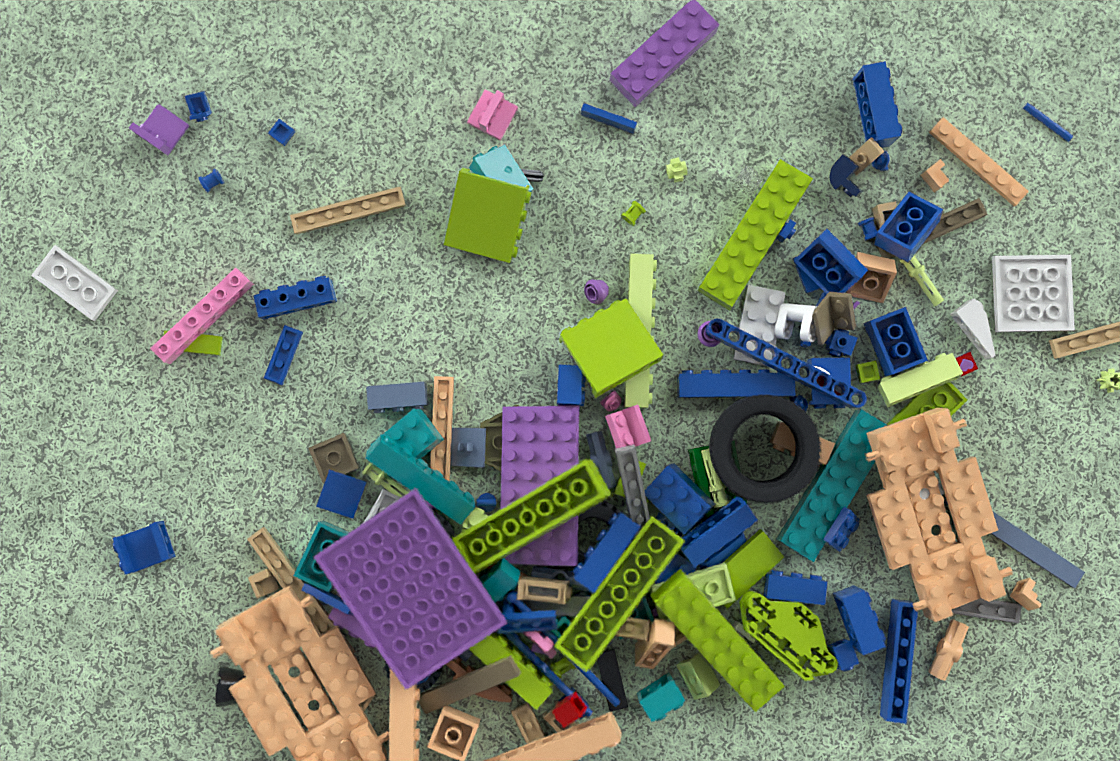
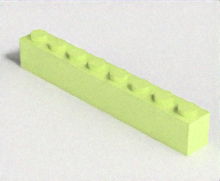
(640, 298)

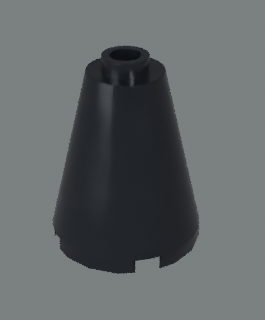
(228, 678)

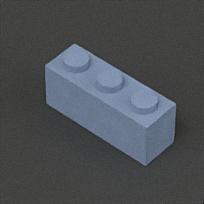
(397, 396)

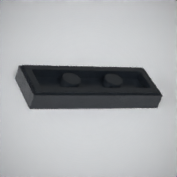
(612, 678)

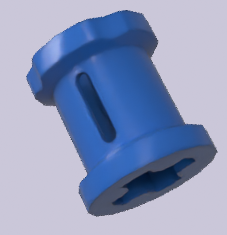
(211, 180)
(869, 228)

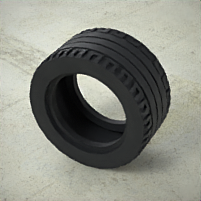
(806, 449)

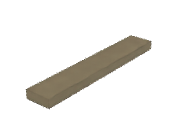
(951, 221)
(469, 684)

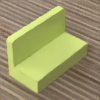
(698, 676)

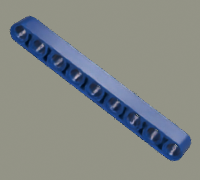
(794, 364)

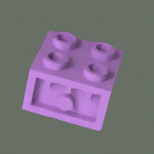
(161, 129)

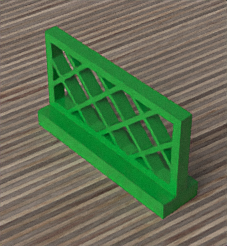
(700, 475)

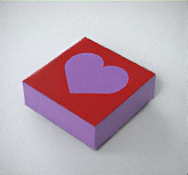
(966, 363)

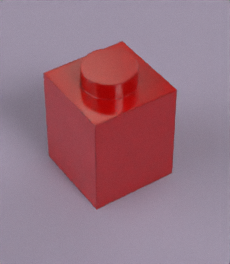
(569, 709)

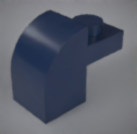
(840, 175)

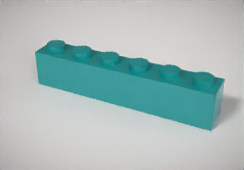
(416, 474)

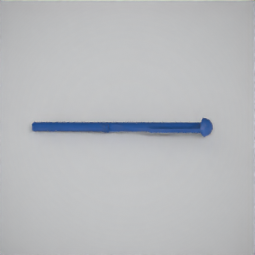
(512, 597)
(543, 667)

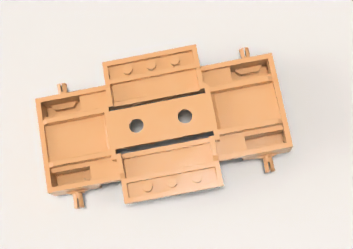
(941, 568)
(273, 636)

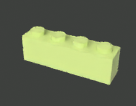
(920, 379)

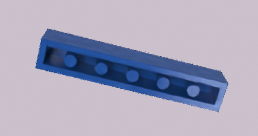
(733, 384)
(898, 661)

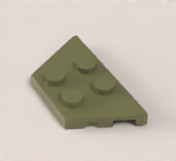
(493, 444)

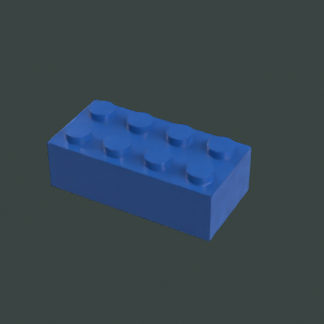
(877, 104)

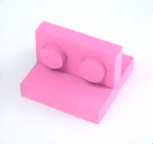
(492, 114)
(628, 427)

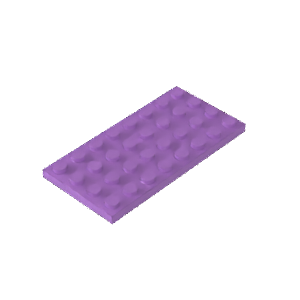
(536, 449)

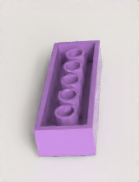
(664, 52)

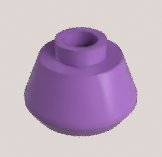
(596, 291)
(704, 338)

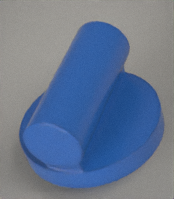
(881, 163)
(800, 401)
(486, 502)

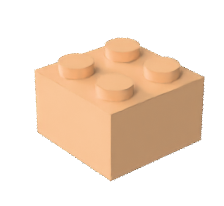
(454, 733)

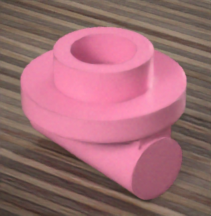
(611, 402)

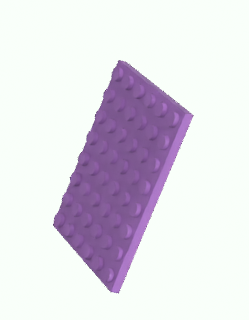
(410, 589)

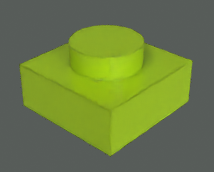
(867, 371)

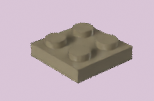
(334, 455)

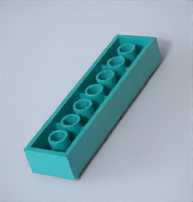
(831, 488)

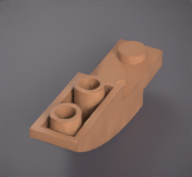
(497, 693)

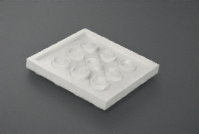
(1033, 293)

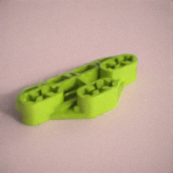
(789, 629)

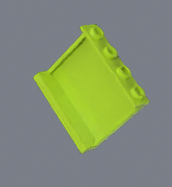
(486, 216)
(611, 346)

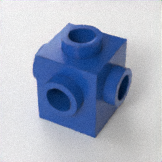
(846, 344)

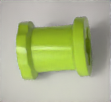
(633, 213)
(562, 666)

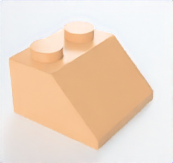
(877, 280)

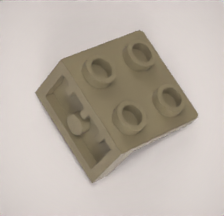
(833, 313)

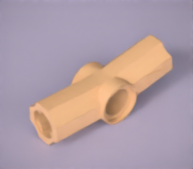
(948, 650)

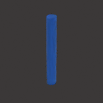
(1048, 122)

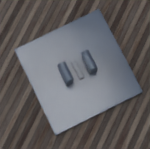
(468, 447)

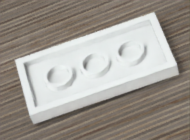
(74, 283)
(760, 318)

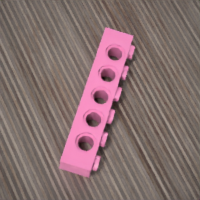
(202, 316)

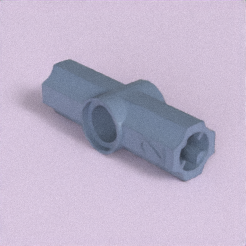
(601, 457)
(552, 573)

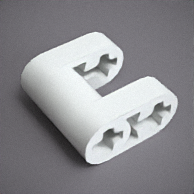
(793, 312)

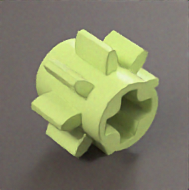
(676, 169)
(1105, 380)

